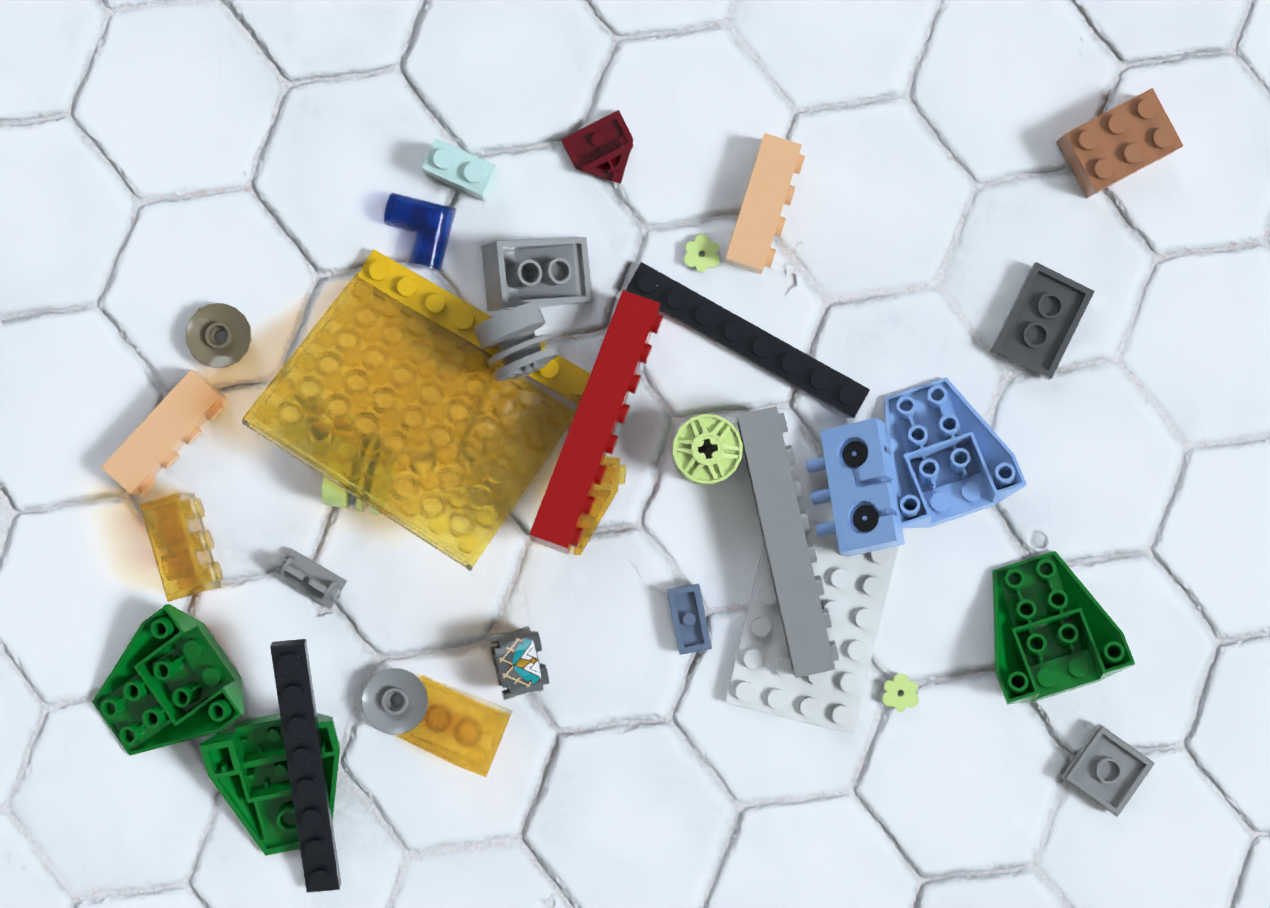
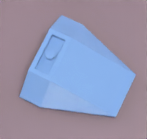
(945, 456)

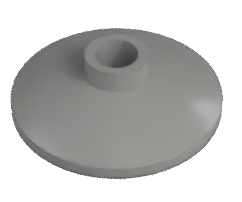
(378, 701)

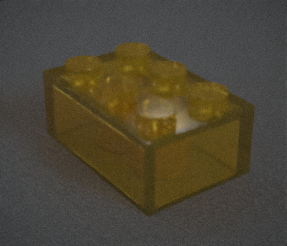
(181, 545)

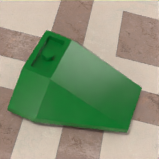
(1051, 632)
(170, 685)

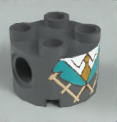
(518, 662)

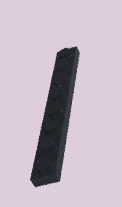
(749, 341)
(305, 764)

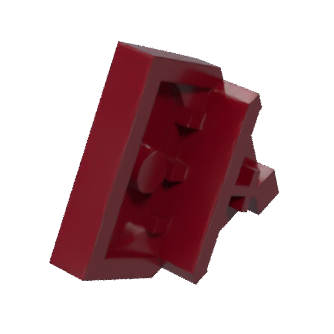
(601, 147)

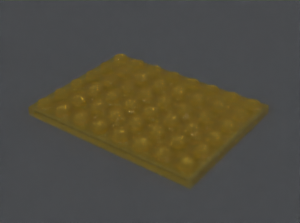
(410, 421)

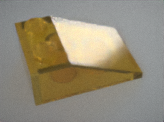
(460, 727)

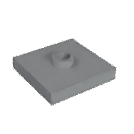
(1107, 770)

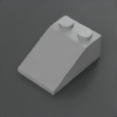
(536, 271)

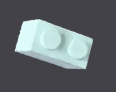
(460, 169)

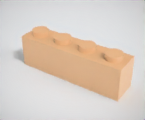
(763, 203)
(164, 433)

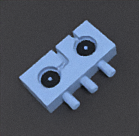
(860, 497)

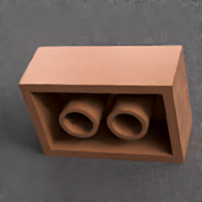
(1119, 143)

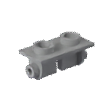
(310, 578)

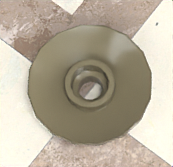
(202, 334)

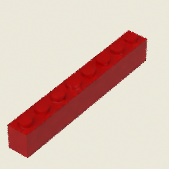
(595, 422)

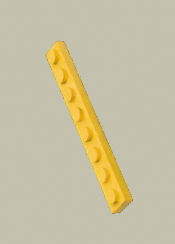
(460, 318)

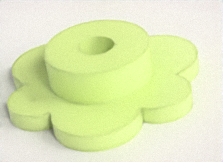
(702, 244)
(908, 697)

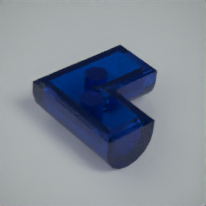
(429, 221)

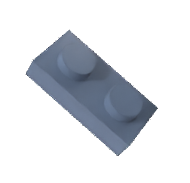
(689, 619)

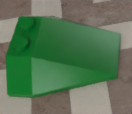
(253, 777)

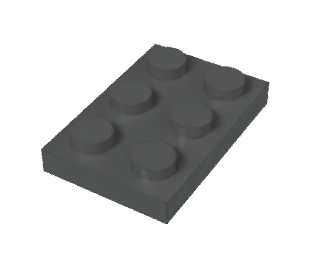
(1042, 321)

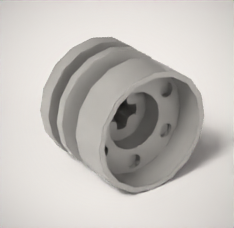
(516, 341)

